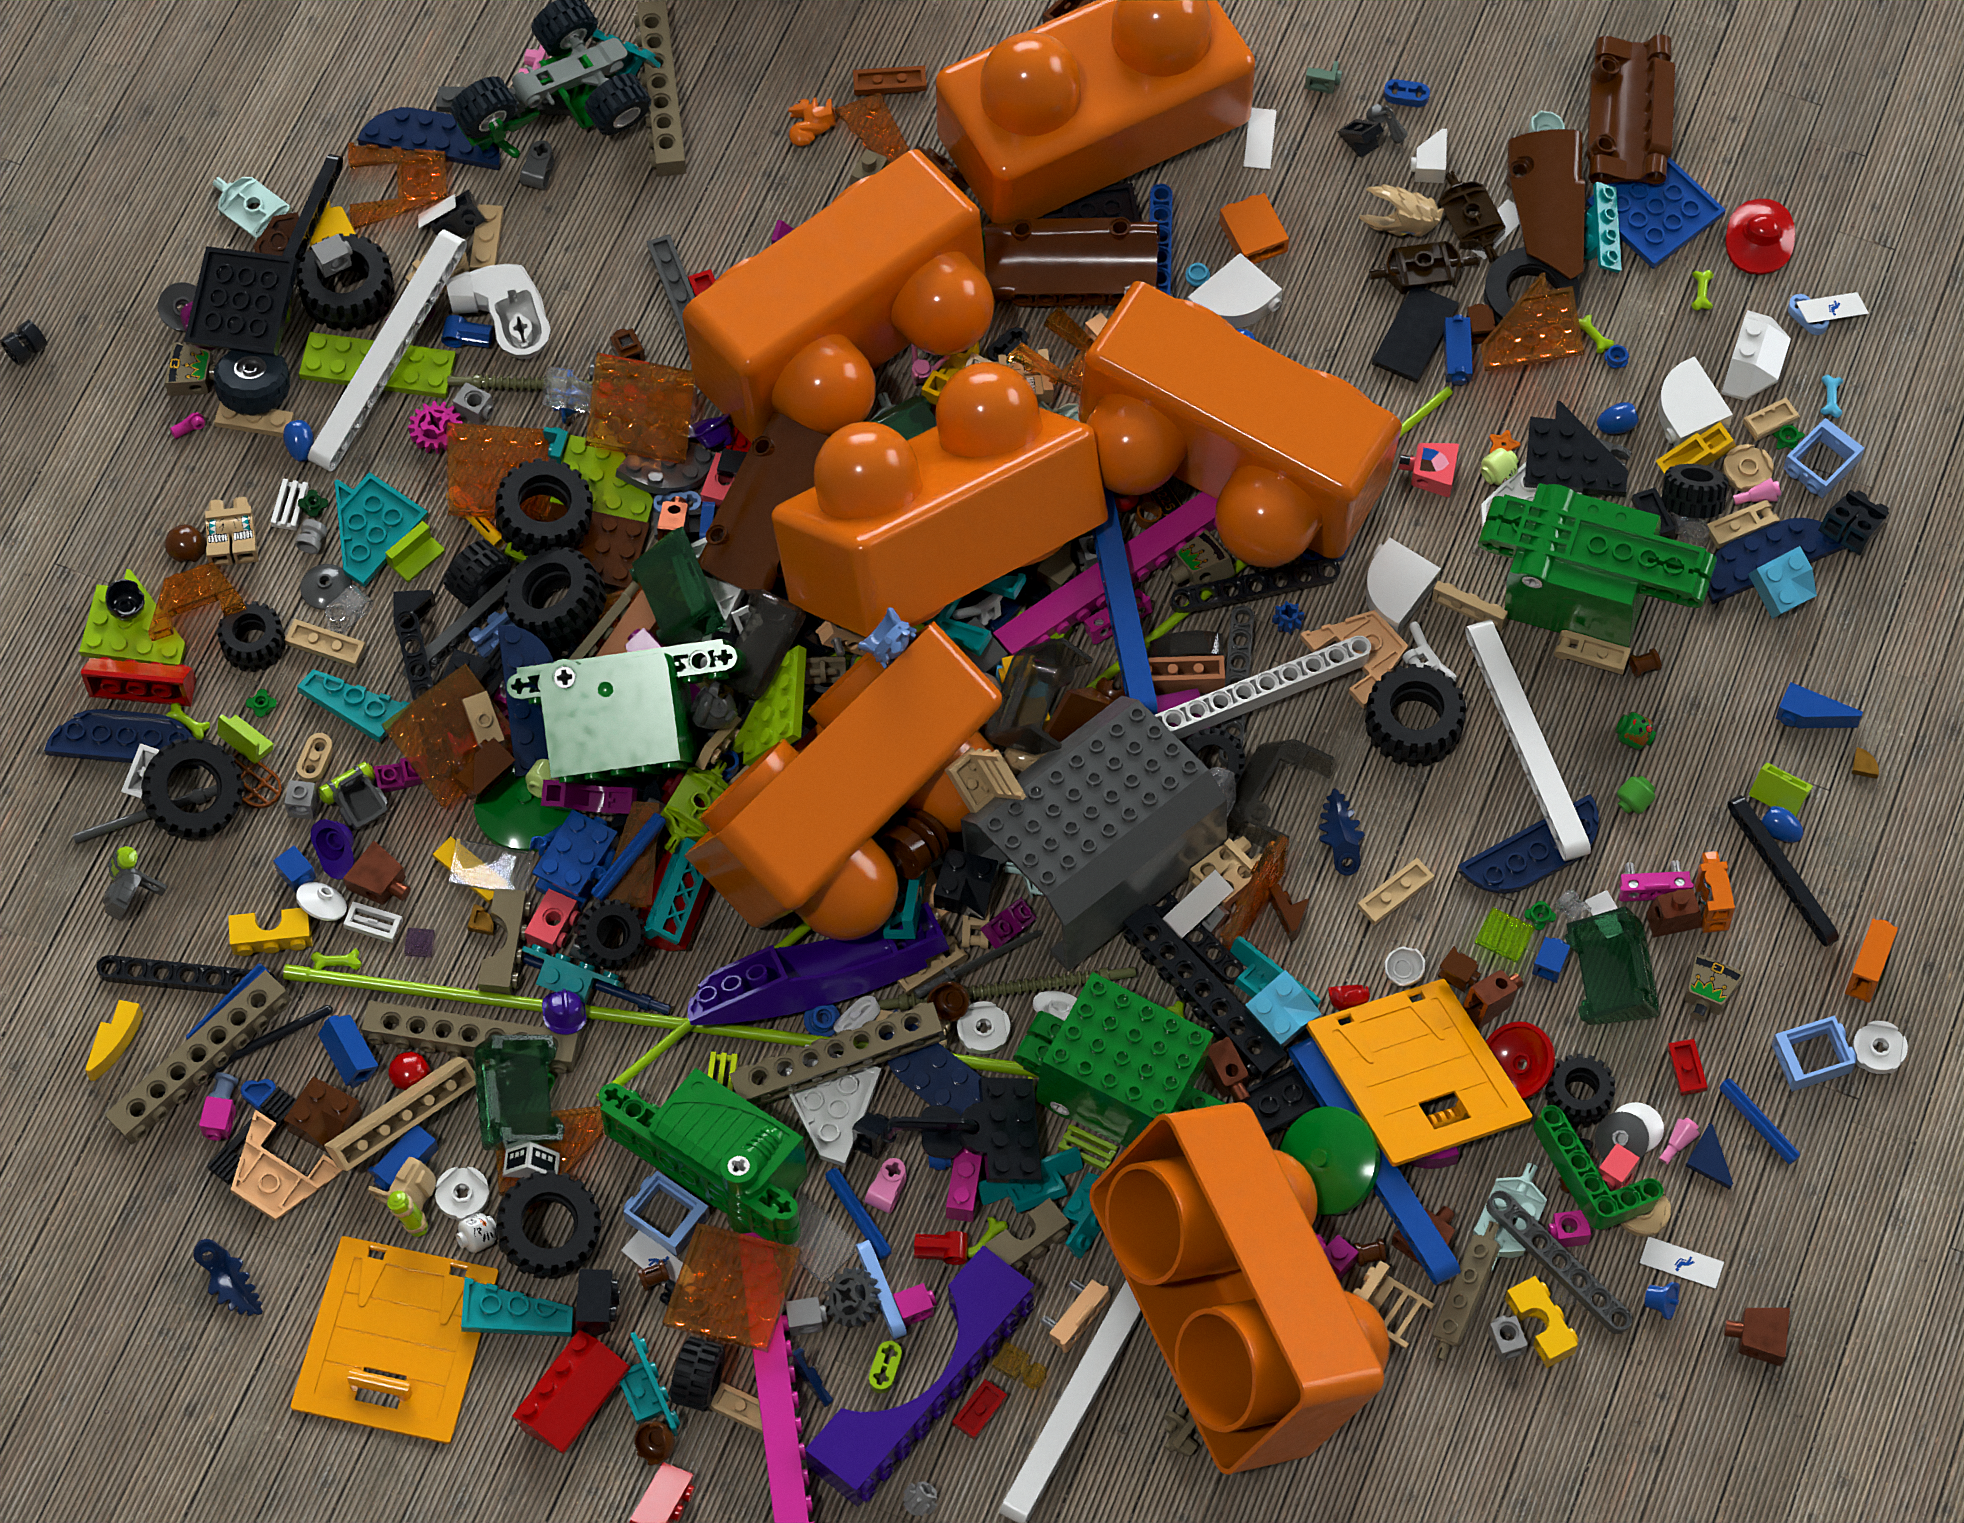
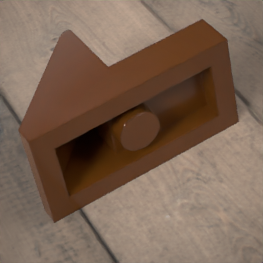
(1289, 915)

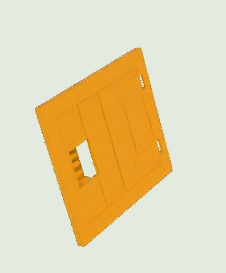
(1411, 1054)
(397, 1320)

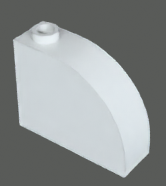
(1239, 293)
(1690, 403)
(1398, 583)

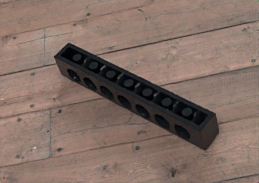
(1148, 922)

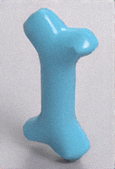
(1831, 406)

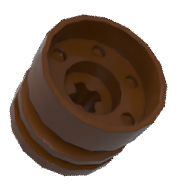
(914, 843)

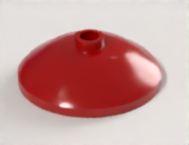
(1519, 1044)

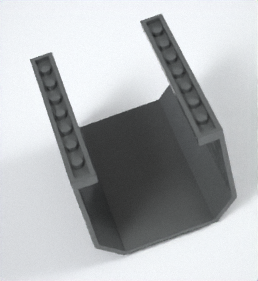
(1105, 824)

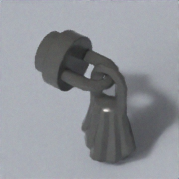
(1379, 114)

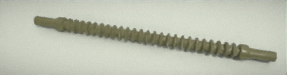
(479, 382)
(904, 1001)

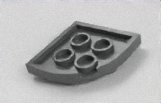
(664, 476)

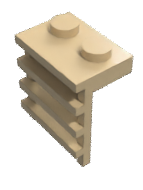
(983, 776)
(1378, 1289)

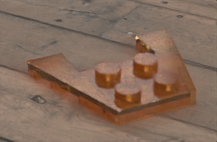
(190, 591)

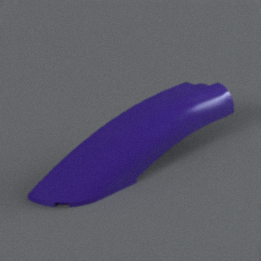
(812, 974)

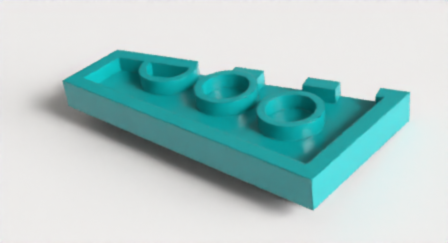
(351, 703)

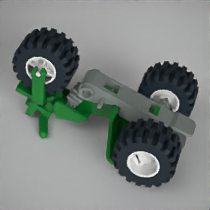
(574, 73)

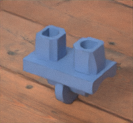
(487, 639)

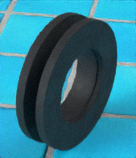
(1514, 265)

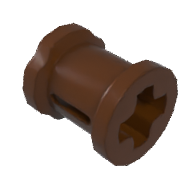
(1645, 662)
(1370, 1252)
(653, 1275)

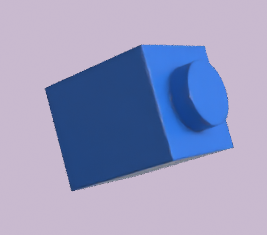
(294, 868)
(1551, 959)

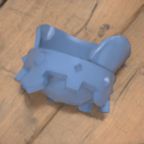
(888, 638)

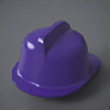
(712, 432)
(333, 846)
(563, 1012)

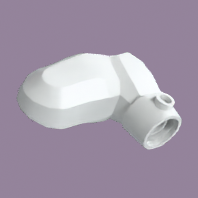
(511, 302)

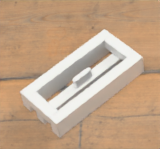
(293, 486)
(357, 907)

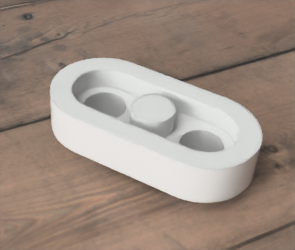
(860, 1012)

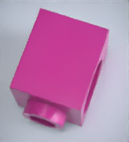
(217, 1118)
(1574, 1219)
(915, 1304)

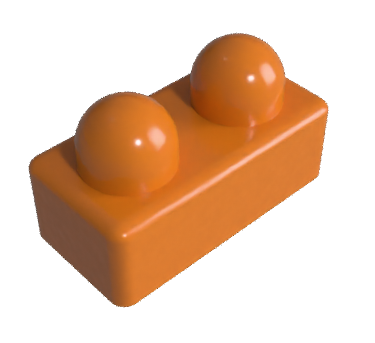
(1091, 100)
(839, 298)
(1274, 442)
(941, 510)
(805, 814)
(1239, 1286)

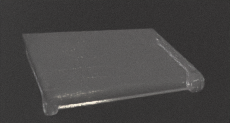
(490, 866)
(822, 1242)

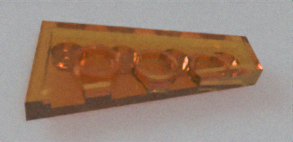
(638, 881)

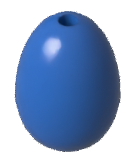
(1618, 419)
(298, 439)
(1782, 825)

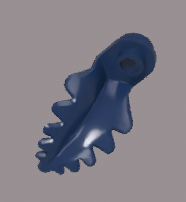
(1341, 833)
(227, 1278)

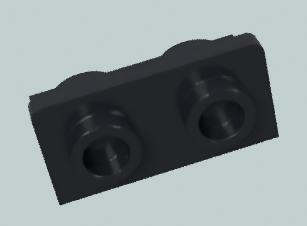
(461, 218)

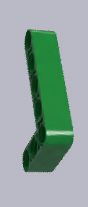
(1588, 1177)

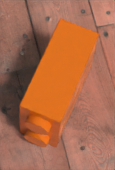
(1254, 229)
(1871, 960)

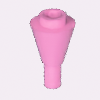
(1766, 490)
(1683, 1133)

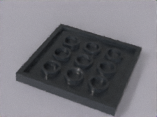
(241, 301)

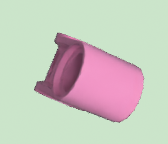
(885, 1189)

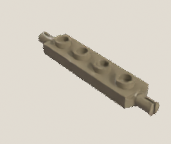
(604, 627)
(1466, 1290)

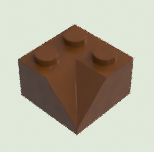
(487, 769)
(322, 1113)

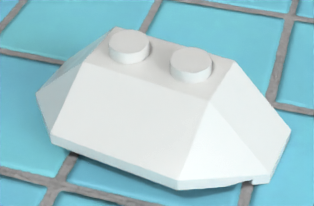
(1756, 357)

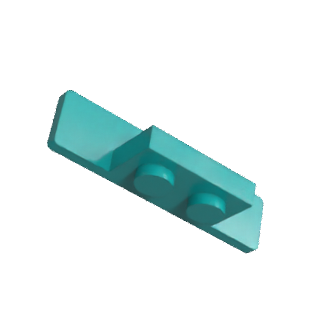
(634, 56)
(1602, 229)
(1259, 970)
(560, 974)
(1029, 1195)
(1080, 1213)
(643, 1392)

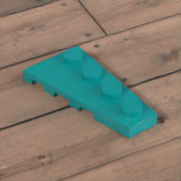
(506, 1312)

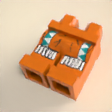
(1714, 893)

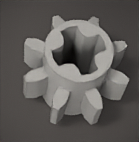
(920, 1498)

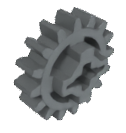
(860, 1289)

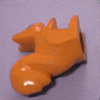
(815, 121)

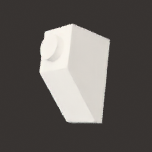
(1431, 159)

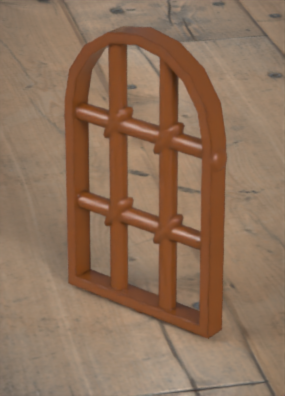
(254, 791)

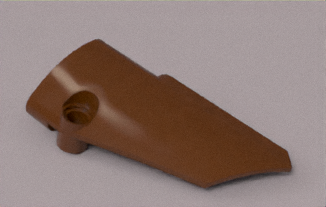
(1550, 196)

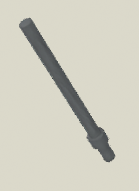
(197, 796)

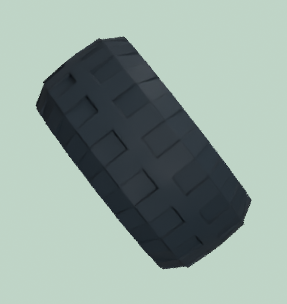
(251, 382)

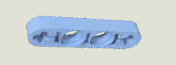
(888, 1306)

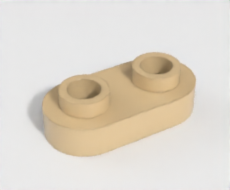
(314, 759)

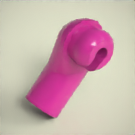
(192, 422)

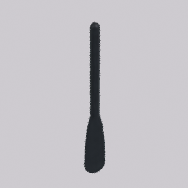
(271, 1037)

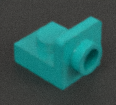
(558, 441)

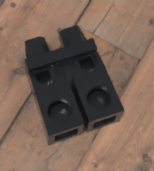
(1857, 517)

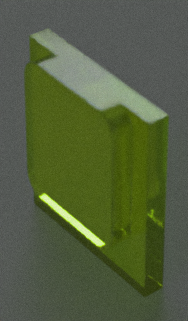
(1504, 935)

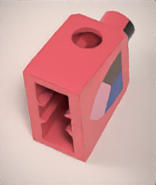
(1432, 467)

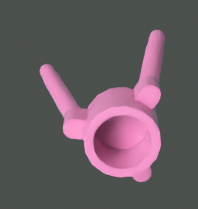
(921, 368)

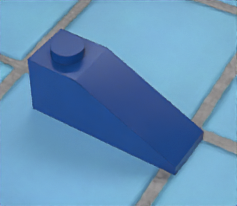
(1812, 710)

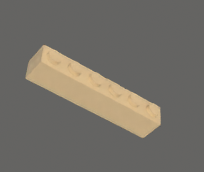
(401, 1113)

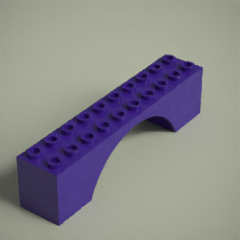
(862, 1447)

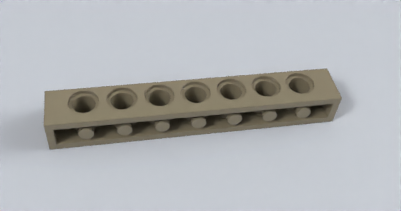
(655, 32)
(381, 1015)
(200, 1043)
(851, 1060)

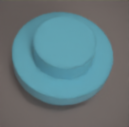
(1197, 274)

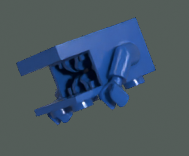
(574, 856)

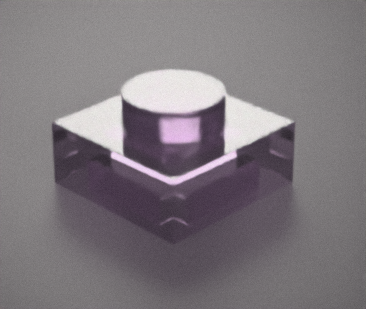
(419, 942)

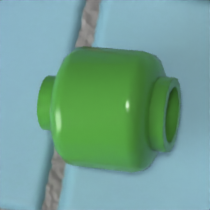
(1636, 795)

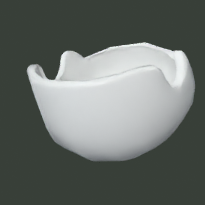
(1404, 966)

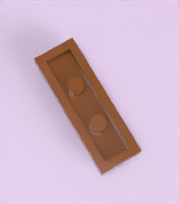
(889, 80)

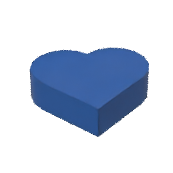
(257, 1092)

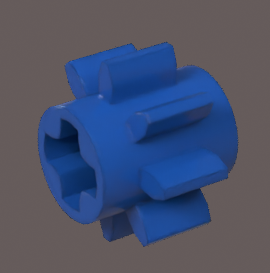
(1288, 624)

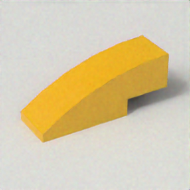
(1699, 448)
(113, 1038)

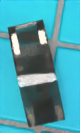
(1188, 644)

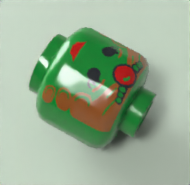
(1635, 730)

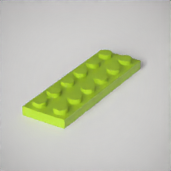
(337, 359)

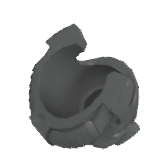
(711, 711)

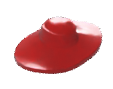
(1760, 236)

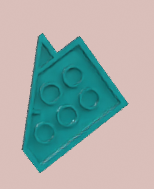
(370, 523)

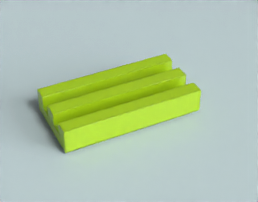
(1073, 1130)

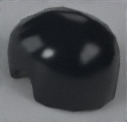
(124, 599)

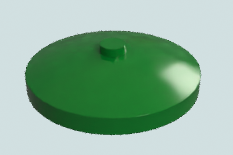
(513, 815)
(1337, 1154)

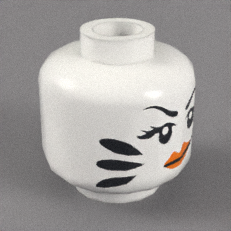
(476, 1232)

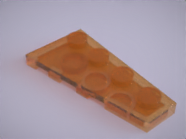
(874, 125)

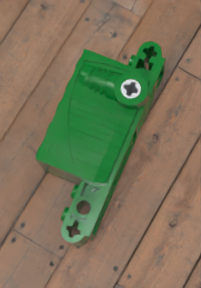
(716, 1150)

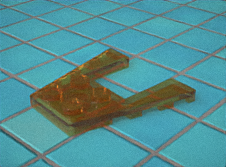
(419, 181)
(1070, 331)

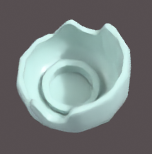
(1545, 121)

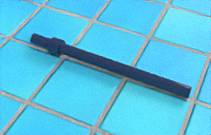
(643, 1001)

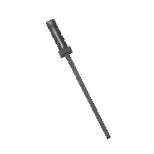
(952, 975)

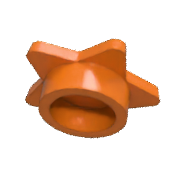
(1497, 440)

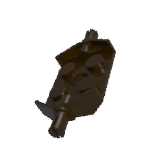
(1476, 231)
(1405, 270)

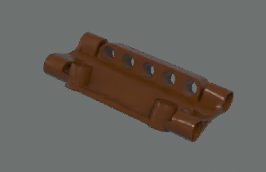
(1631, 110)
(1070, 260)
(742, 536)

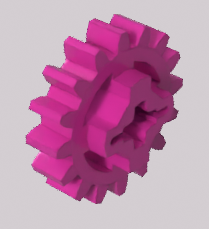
(428, 434)

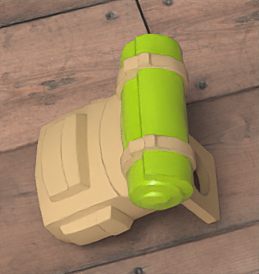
(408, 1195)

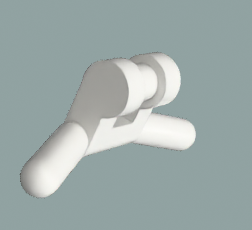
(984, 610)
(1413, 655)

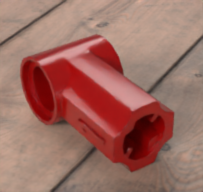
(950, 1247)

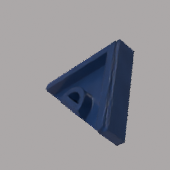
(1709, 1159)
(810, 1377)

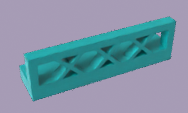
(668, 890)
(911, 913)

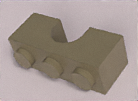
(1049, 1228)

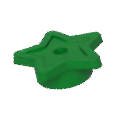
(1792, 432)

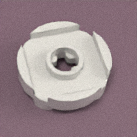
(988, 1042)
(1874, 1061)
(462, 1178)

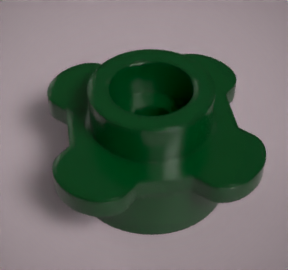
(312, 510)

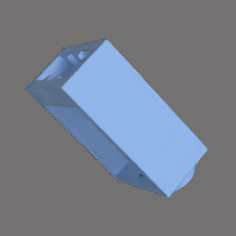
(1834, 439)
(1788, 1060)
(685, 1231)

